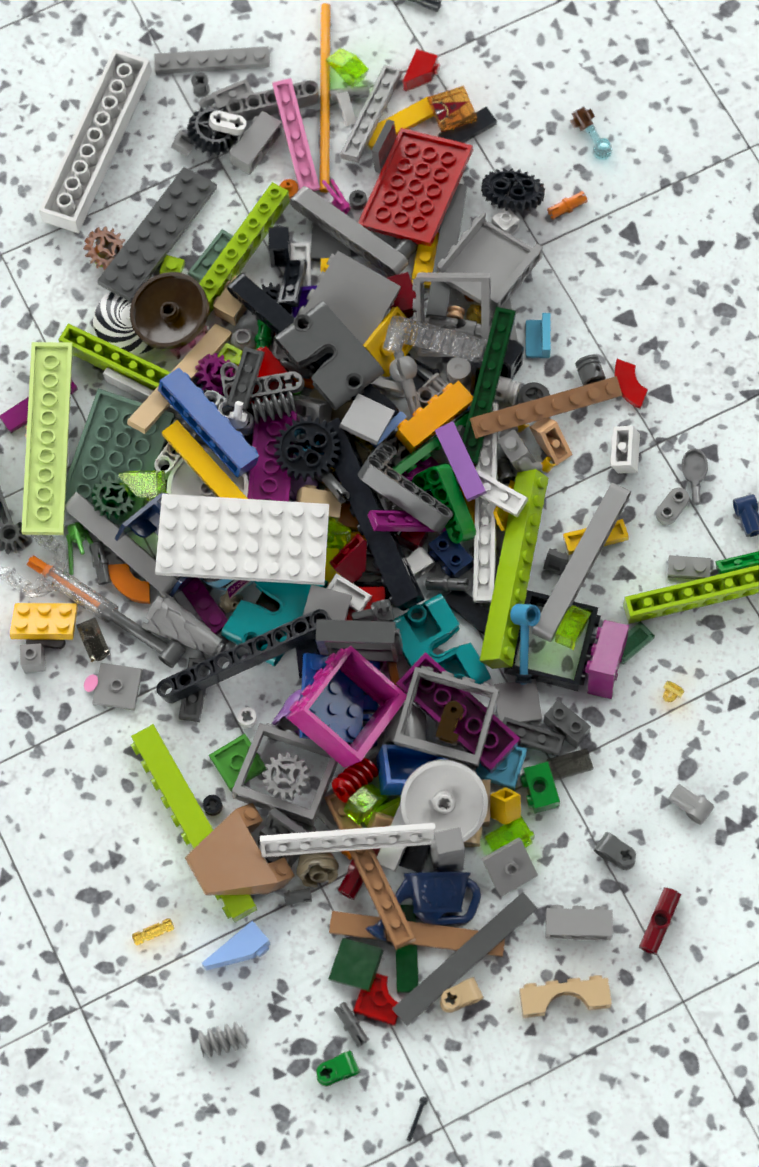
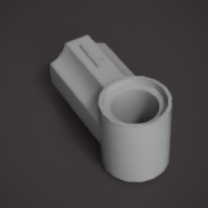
(696, 807)

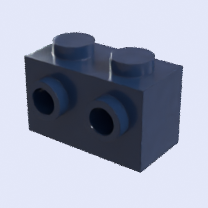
(451, 556)

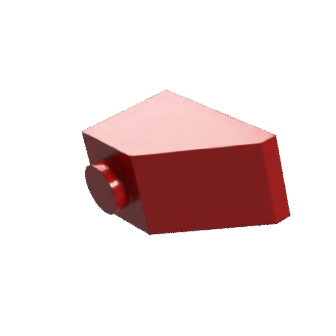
(421, 70)

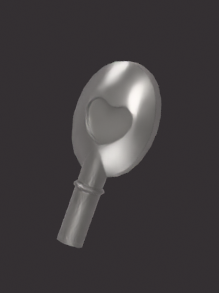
(695, 470)

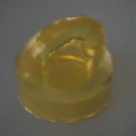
(474, 313)
(674, 689)

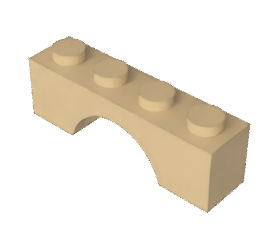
(592, 992)

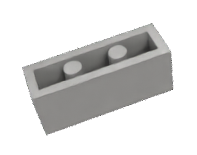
(255, 142)
(579, 923)

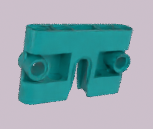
(253, 620)
(434, 630)

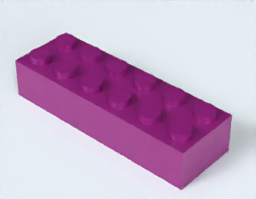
(432, 699)

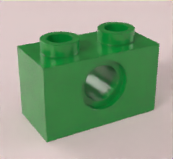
(541, 775)

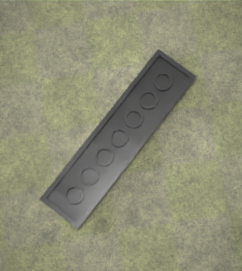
(157, 234)

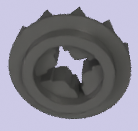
(529, 390)

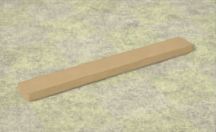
(156, 404)

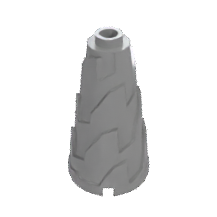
(180, 625)

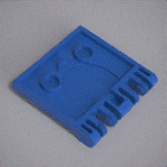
(340, 702)

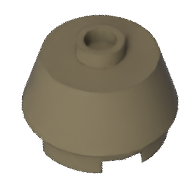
(317, 868)

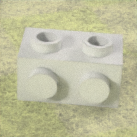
(625, 449)

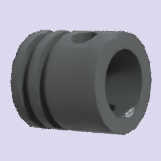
(590, 369)

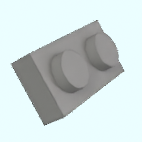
(688, 567)

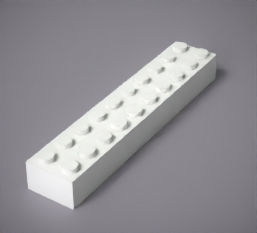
(95, 141)

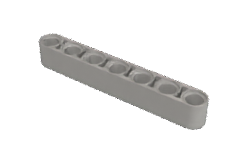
(348, 232)
(125, 547)

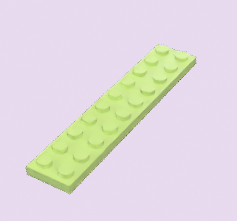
(47, 439)

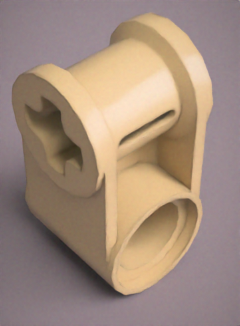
(464, 993)

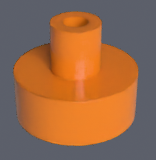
(291, 186)

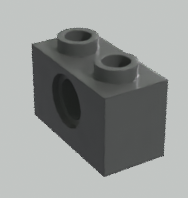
(567, 723)

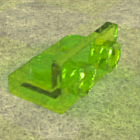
(508, 833)

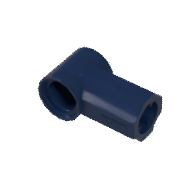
(747, 509)

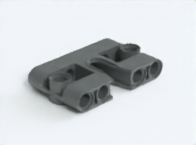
(329, 335)

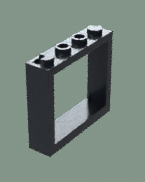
(540, 600)

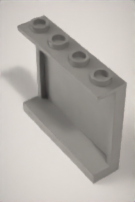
(491, 251)
(354, 295)

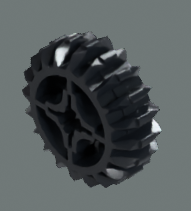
(202, 134)

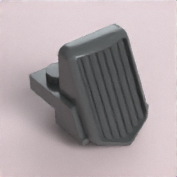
(279, 823)

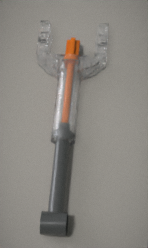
(56, 577)

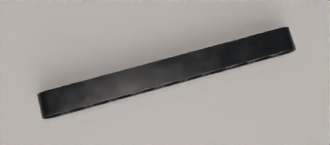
(279, 319)

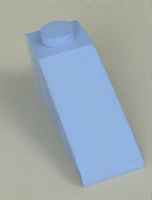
(241, 947)

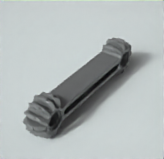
(10, 528)

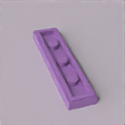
(460, 461)

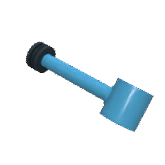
(524, 616)

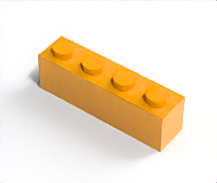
(438, 413)

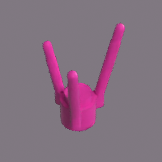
(338, 202)

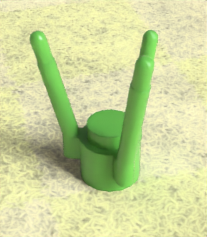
(77, 535)

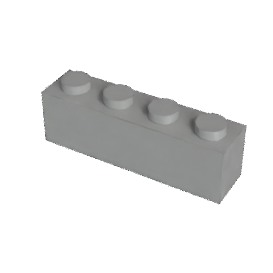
(448, 850)

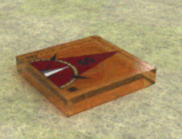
(452, 108)

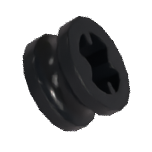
(206, 802)

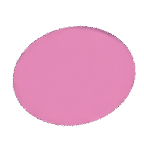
(91, 683)

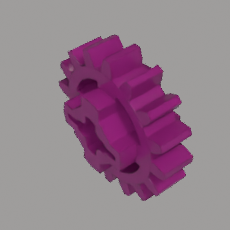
(209, 372)

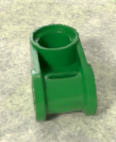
(341, 1068)

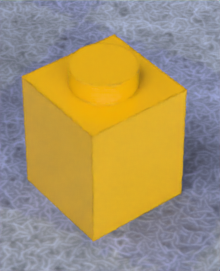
(505, 805)

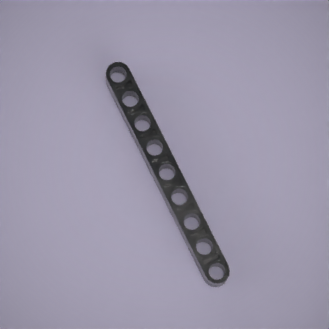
(235, 655)

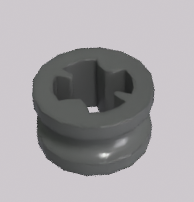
(358, 206)

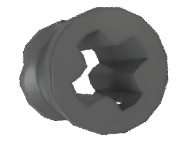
(200, 84)
(504, 471)

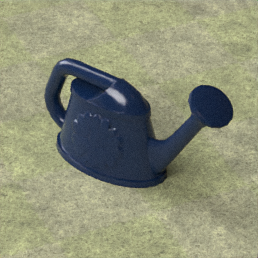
(433, 896)

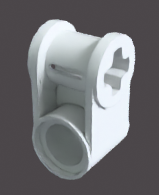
(420, 562)

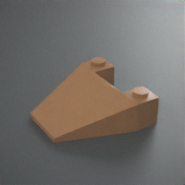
(232, 862)

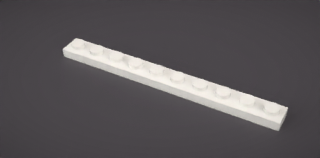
(485, 526)

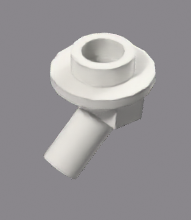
(238, 417)

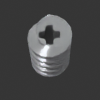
(222, 1039)

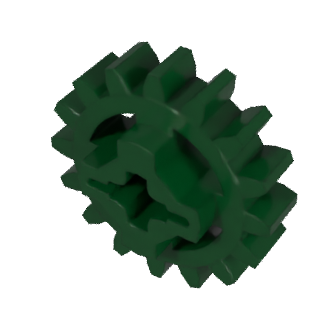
(113, 498)

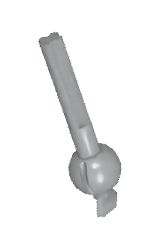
(403, 370)

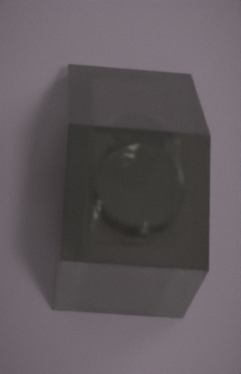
(93, 640)

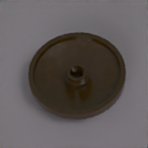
(169, 310)

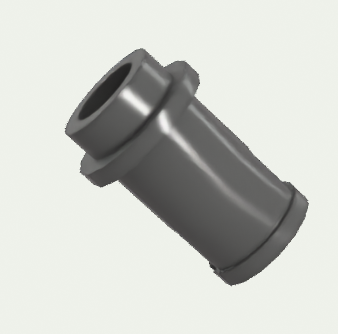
(297, 896)

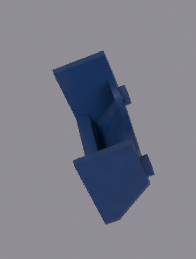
(144, 524)

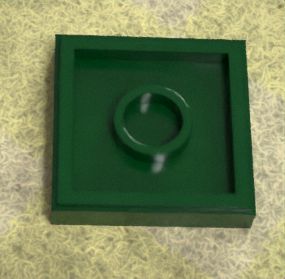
(356, 964)

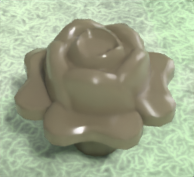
(229, 604)

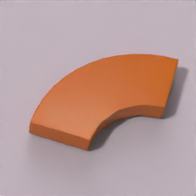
(129, 585)

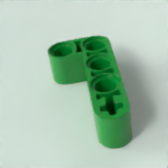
(446, 490)

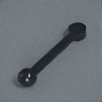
(434, 371)
(423, 1101)

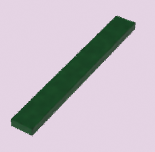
(489, 377)

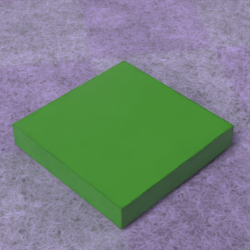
(230, 759)

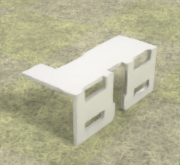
(345, 104)

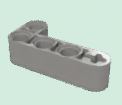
(264, 382)

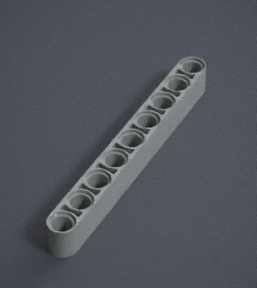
(581, 561)

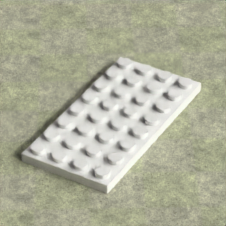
(242, 539)

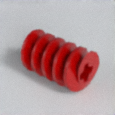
(353, 779)

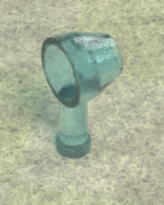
(599, 152)

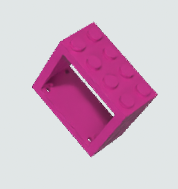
(370, 681)

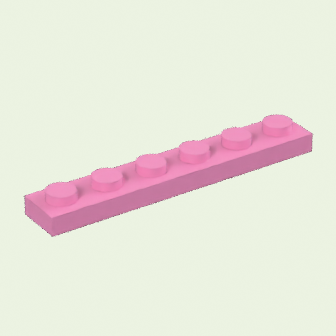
(295, 134)

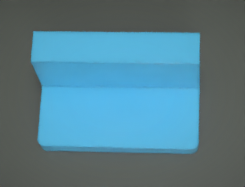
(538, 337)

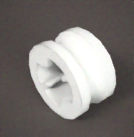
(245, 710)

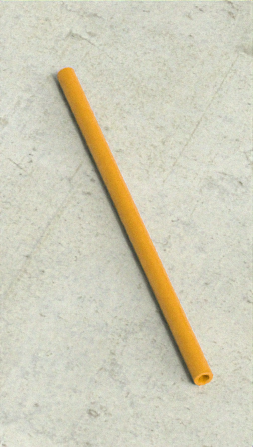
(325, 98)

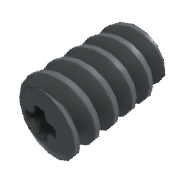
(273, 407)

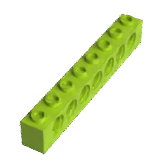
(245, 241)
(691, 594)

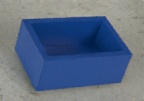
(396, 765)

